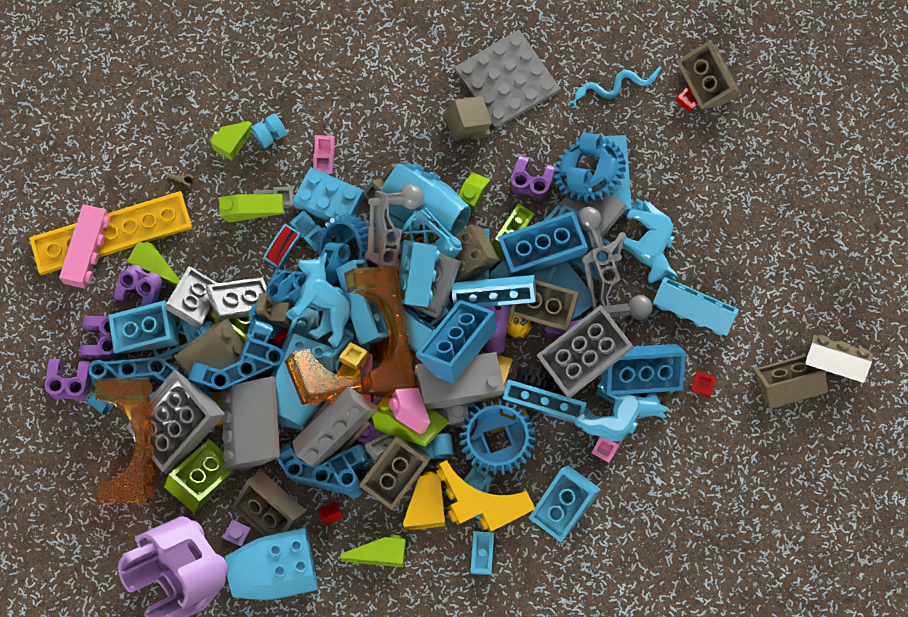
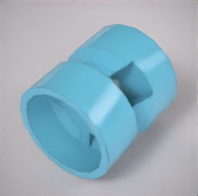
(269, 130)

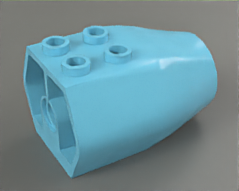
(438, 197)
(289, 407)
(272, 567)

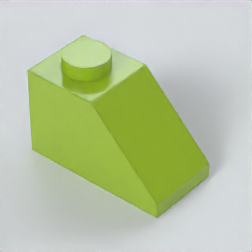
(231, 139)
(473, 190)

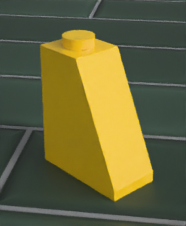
(426, 504)

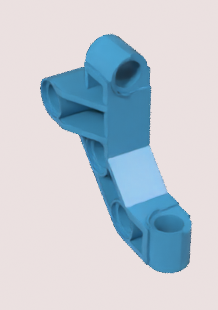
(286, 285)
(254, 353)
(114, 369)
(340, 470)

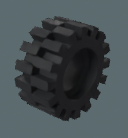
(534, 378)

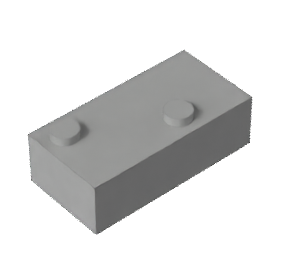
(477, 383)

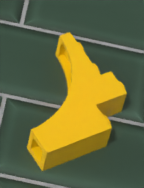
(470, 502)

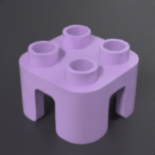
(180, 562)

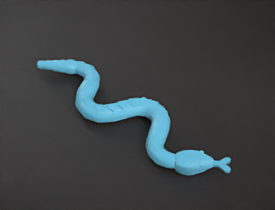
(617, 84)

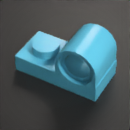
(439, 447)

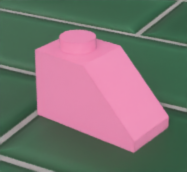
(410, 409)

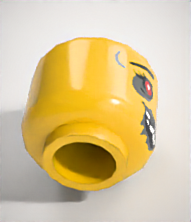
(518, 326)

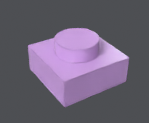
(237, 533)

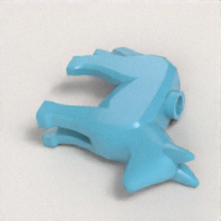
(651, 246)
(323, 297)
(624, 414)

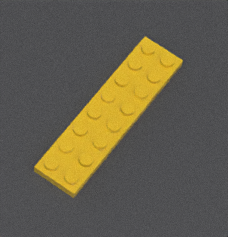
(127, 226)

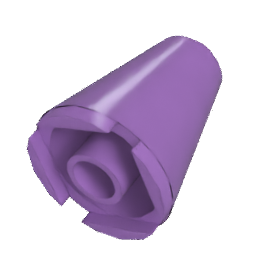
(497, 340)

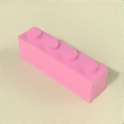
(84, 246)

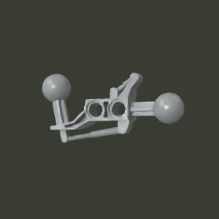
(410, 197)
(639, 306)

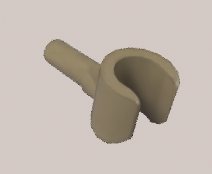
(181, 179)

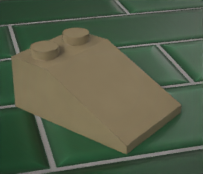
(215, 347)

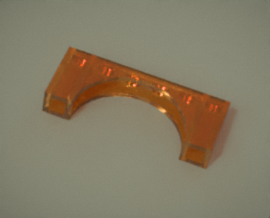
(383, 289)
(317, 383)
(133, 398)

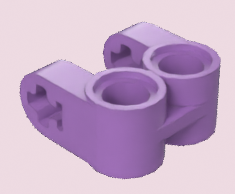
(531, 183)
(139, 283)
(97, 352)
(54, 377)

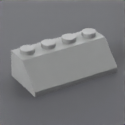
(333, 427)

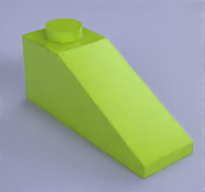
(250, 206)
(518, 219)
(151, 261)
(379, 552)

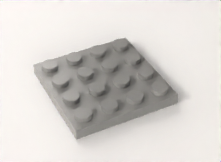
(507, 78)

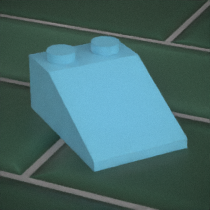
(143, 329)
(564, 503)

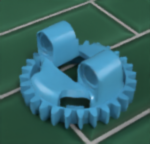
(578, 182)
(348, 231)
(491, 419)

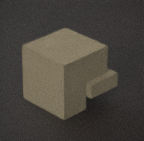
(468, 119)

